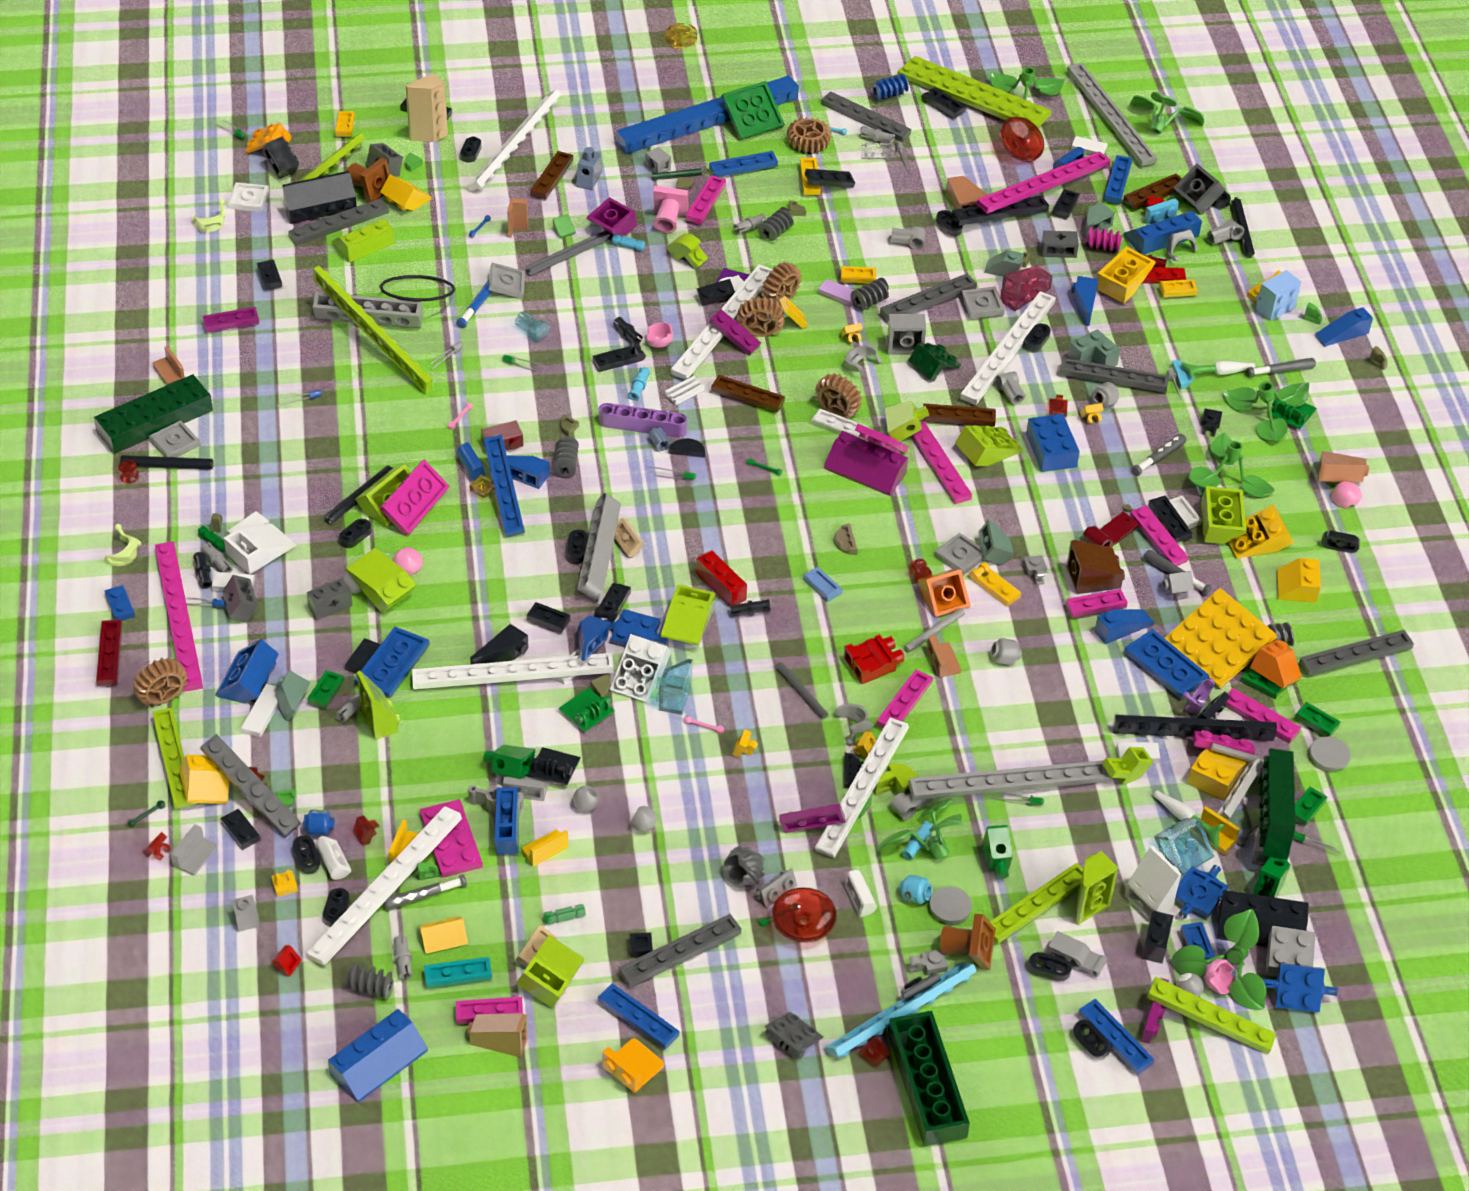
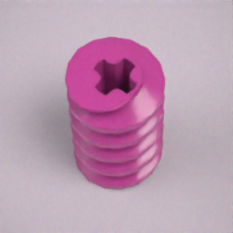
(1103, 239)

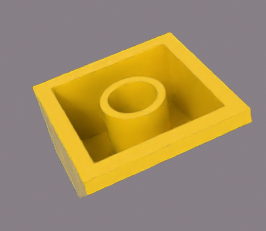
(404, 193)
(1299, 580)
(203, 781)

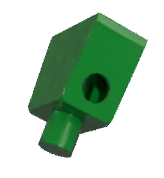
(510, 760)
(997, 850)
(1273, 871)

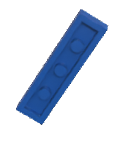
(743, 164)
(1118, 179)
(638, 1016)
(1121, 1040)

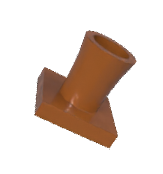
(371, 178)
(975, 941)

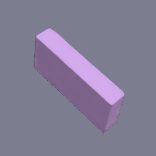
(836, 292)

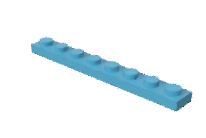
(878, 1023)

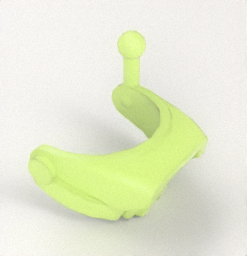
(217, 222)
(128, 554)

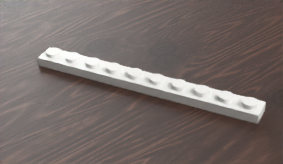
(511, 144)
(710, 335)
(1007, 348)
(511, 671)
(383, 886)

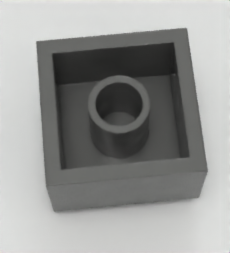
(1199, 188)

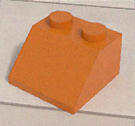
(944, 592)
(1277, 663)

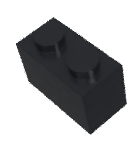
(280, 157)
(1157, 937)

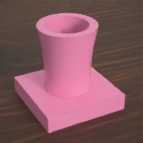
(669, 204)

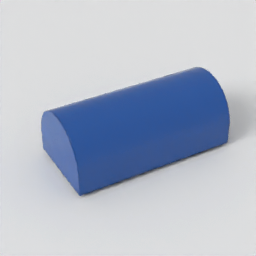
(1073, 155)
(470, 461)

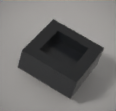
(640, 943)

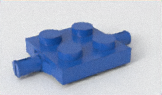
(635, 624)
(1200, 891)
(1300, 987)

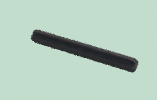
(1241, 220)
(170, 462)
(350, 501)

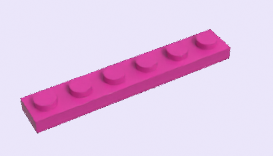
(941, 465)

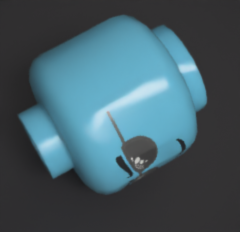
(915, 889)

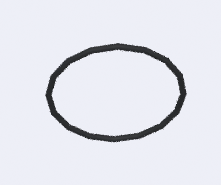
(417, 299)

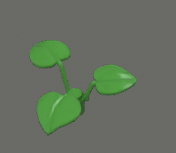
(1046, 86)
(1158, 121)
(1244, 397)
(1230, 451)
(936, 843)
(1244, 932)

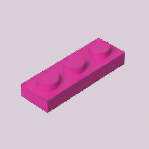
(1096, 603)
(1205, 739)
(467, 1009)

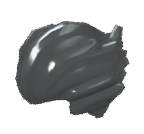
(743, 866)

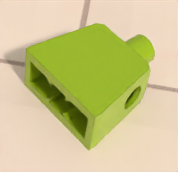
(904, 420)

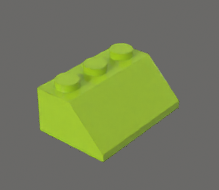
(365, 240)
(380, 491)
(1222, 514)
(1095, 886)

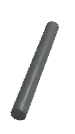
(802, 690)

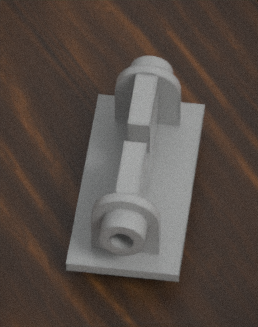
(779, 884)

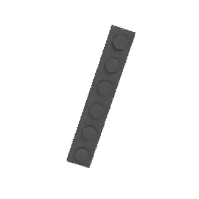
(865, 116)
(338, 222)
(929, 296)
(1114, 375)
(1356, 653)
(250, 785)
(679, 950)

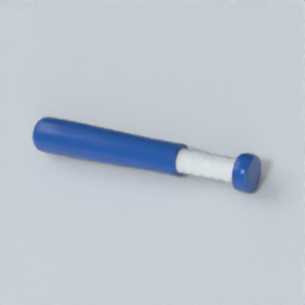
(474, 306)

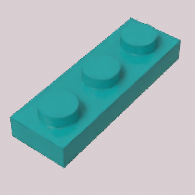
(458, 972)

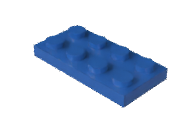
(394, 660)
(1166, 663)

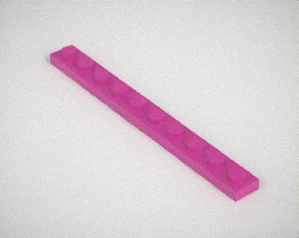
(1042, 182)
(178, 614)

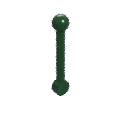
(160, 805)

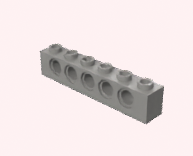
(382, 310)

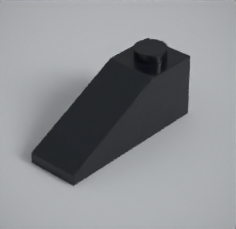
(503, 647)

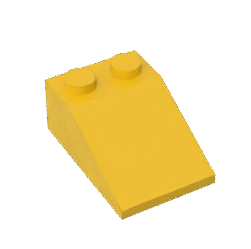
(1124, 274)
(1216, 773)

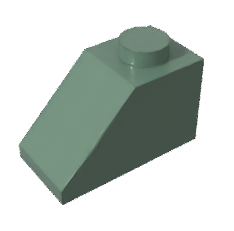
(1099, 216)
(1004, 263)
(995, 543)
(290, 692)

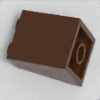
(1093, 567)

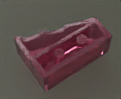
(1023, 286)

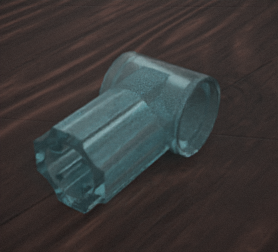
(535, 329)

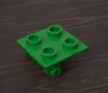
(1292, 415)
(587, 709)

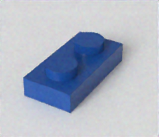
(119, 603)
(1196, 935)

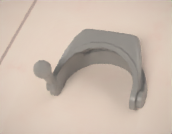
(1175, 238)
(857, 354)
(858, 714)

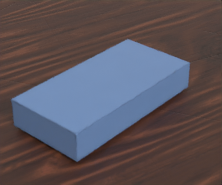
(822, 584)

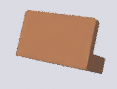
(517, 215)
(169, 367)
(942, 657)

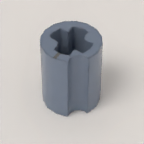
(659, 439)

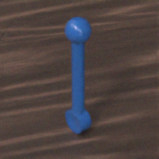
(487, 218)

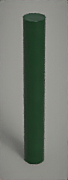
(675, 174)

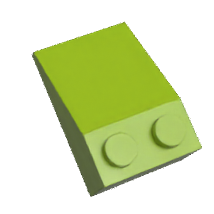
(381, 579)
(376, 708)

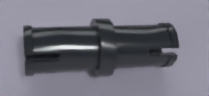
(627, 330)
(202, 570)
(750, 608)

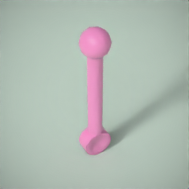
(451, 425)
(719, 729)

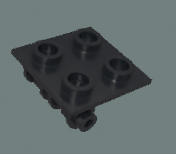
(554, 766)

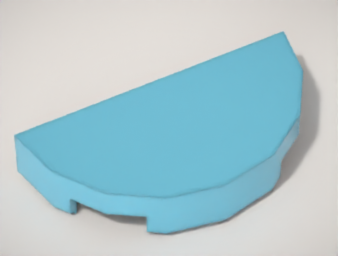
(1182, 375)

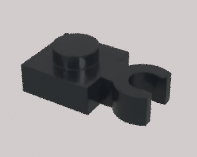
(1211, 421)

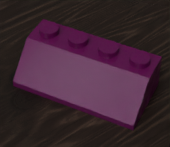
(866, 463)

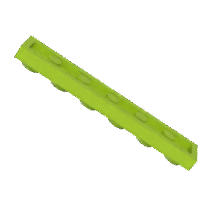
(333, 160)
(171, 753)
(1037, 903)
(1211, 1015)

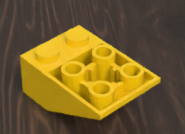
(1264, 535)

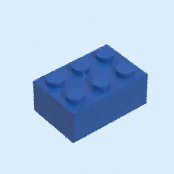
(1052, 442)

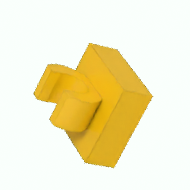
(852, 331)
(1092, 411)
(744, 744)
(865, 744)
(284, 883)

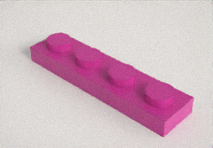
(705, 199)
(1159, 536)
(906, 698)
(1255, 711)

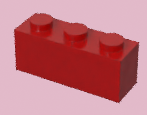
(721, 578)

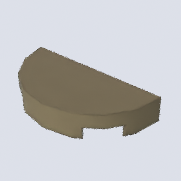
(845, 540)

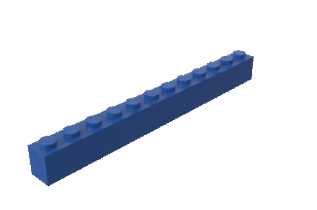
(692, 119)

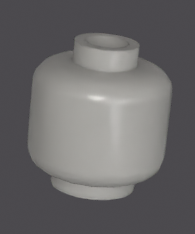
(1106, 394)
(1006, 651)

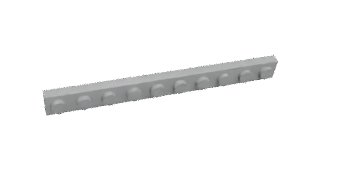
(1112, 114)
(1007, 780)

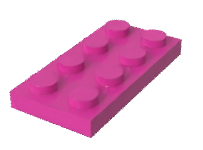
(881, 439)
(414, 497)
(458, 849)

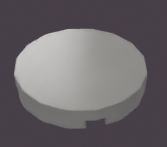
(1330, 754)
(950, 905)

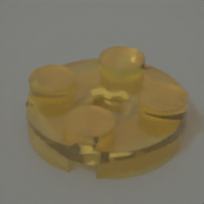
(681, 35)

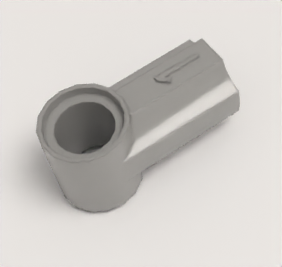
(1227, 231)
(914, 237)
(1010, 384)
(906, 806)

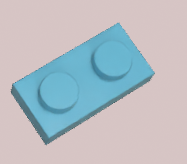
(1161, 211)

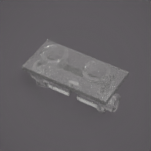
(871, 151)

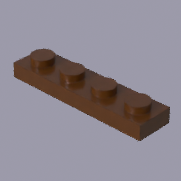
(551, 175)
(1157, 189)
(748, 393)
(960, 415)

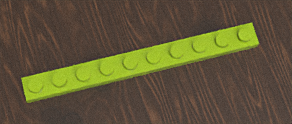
(372, 330)

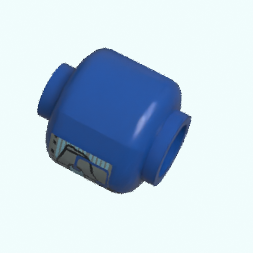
(318, 823)

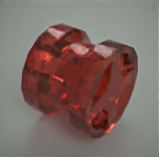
(128, 471)
(919, 569)

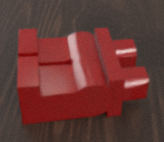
(873, 658)

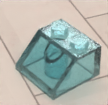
(675, 687)
(1185, 844)

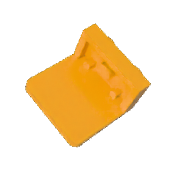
(266, 135)
(632, 1064)

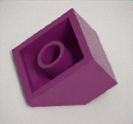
(614, 217)

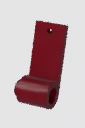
(1112, 531)

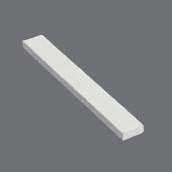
(863, 786)

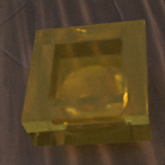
(482, 486)

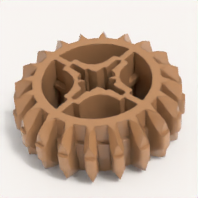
(809, 135)
(781, 282)
(761, 316)
(838, 395)
(160, 682)

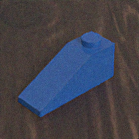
(1084, 296)
(1349, 326)
(529, 470)
(1120, 623)
(592, 635)
(507, 821)

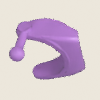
(1200, 694)

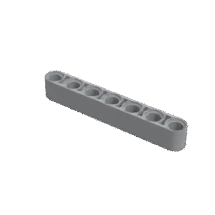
(599, 546)

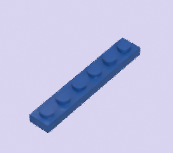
(504, 485)

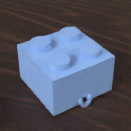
(1278, 295)

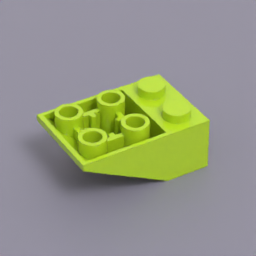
(987, 444)
(688, 614)
(550, 971)

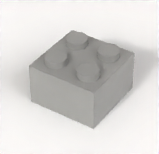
(905, 333)
(1289, 947)

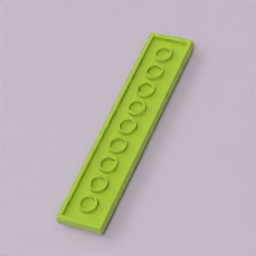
(972, 91)

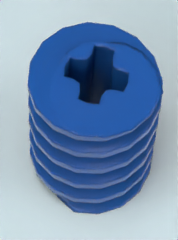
(890, 85)

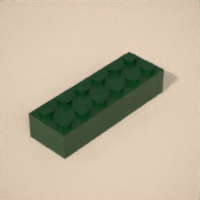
(152, 412)
(1277, 803)
(928, 1078)

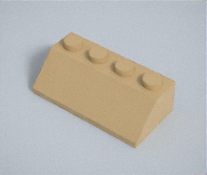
(427, 109)

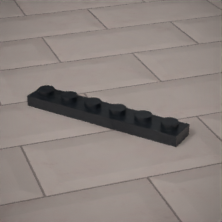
(976, 215)

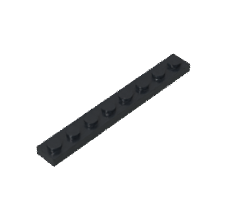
(1186, 726)

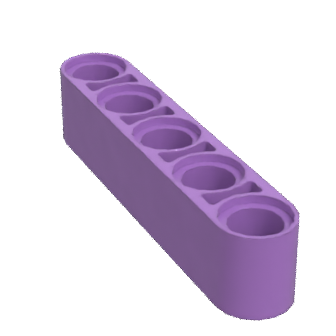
(642, 419)

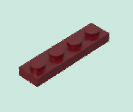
(109, 652)

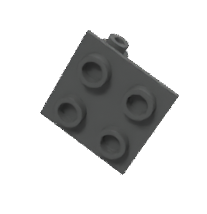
(792, 1034)

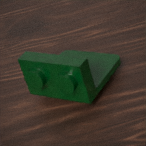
(931, 359)

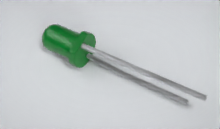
(238, 132)
(511, 359)
(687, 475)
(1033, 800)
(1301, 837)

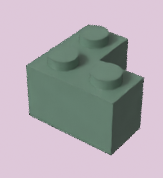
(1094, 348)

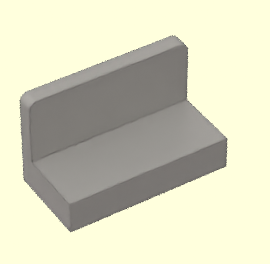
(531, 787)
(192, 851)

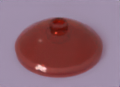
(1022, 139)
(804, 906)

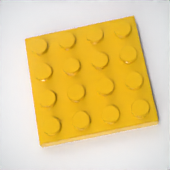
(1221, 637)

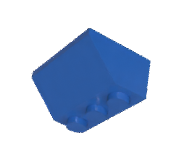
(248, 673)

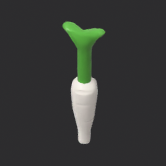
(1218, 368)
(1183, 811)

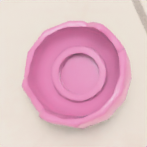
(659, 335)
(1346, 494)
(409, 560)
(1219, 976)

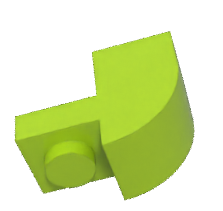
(688, 247)
(1130, 766)
(895, 778)

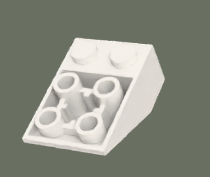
(256, 546)
(640, 668)
(1153, 884)

